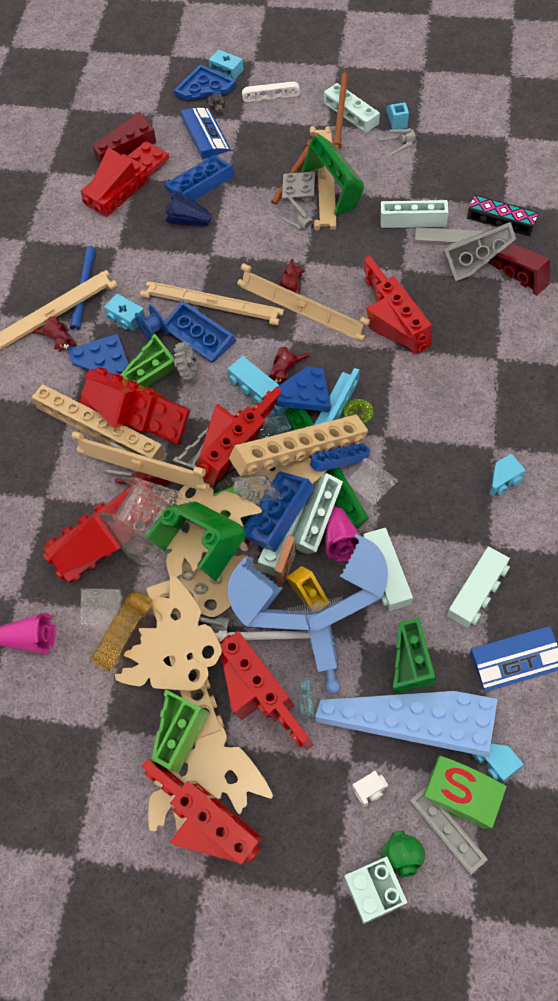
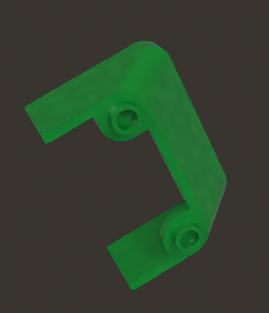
(324, 153)
(221, 535)

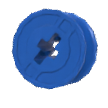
(151, 323)

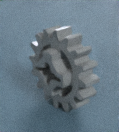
(186, 361)

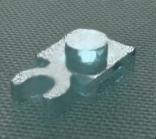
(276, 425)
(306, 706)

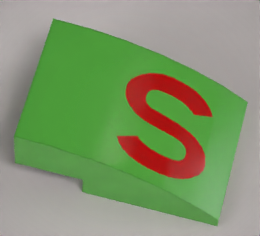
(465, 792)

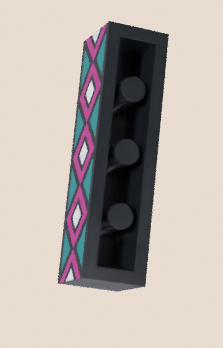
(500, 213)

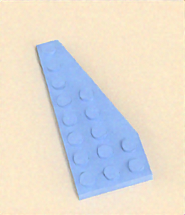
(435, 718)

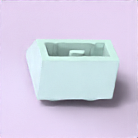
(375, 890)

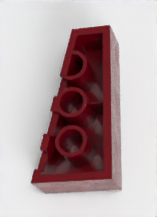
(126, 137)
(524, 265)

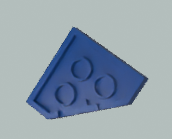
(203, 83)
(100, 353)
(306, 391)

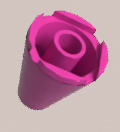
(340, 536)
(29, 634)

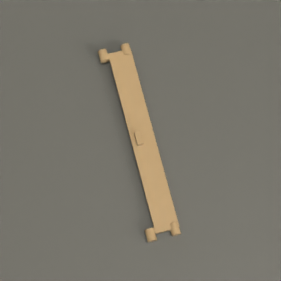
(325, 189)
(213, 301)
(303, 305)
(55, 308)
(141, 463)

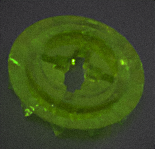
(354, 405)

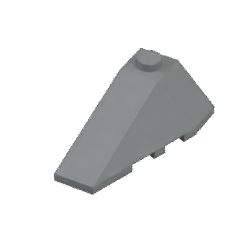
(475, 251)

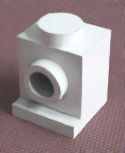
(369, 788)

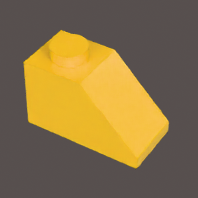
(307, 587)

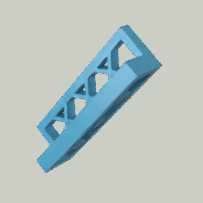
(340, 396)

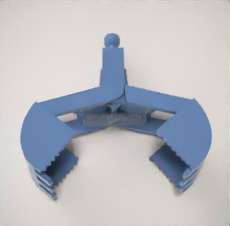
(253, 592)

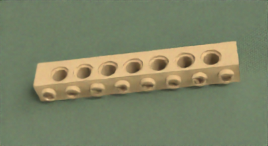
(94, 424)
(297, 445)
(207, 703)

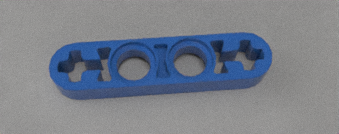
(339, 457)

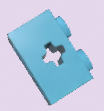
(226, 64)
(123, 311)

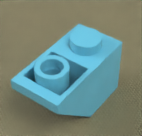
(398, 115)
(506, 473)
(501, 762)

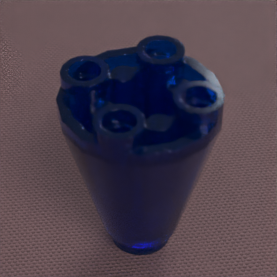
(186, 211)

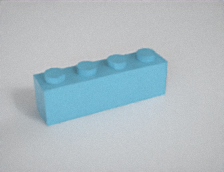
(253, 382)

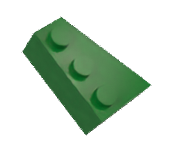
(412, 661)

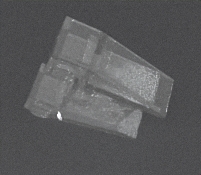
(138, 515)

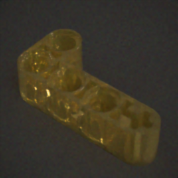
(120, 629)

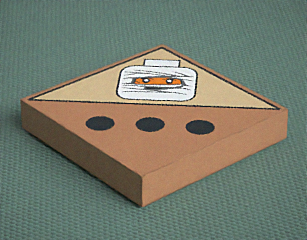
(285, 561)

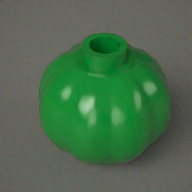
(404, 853)

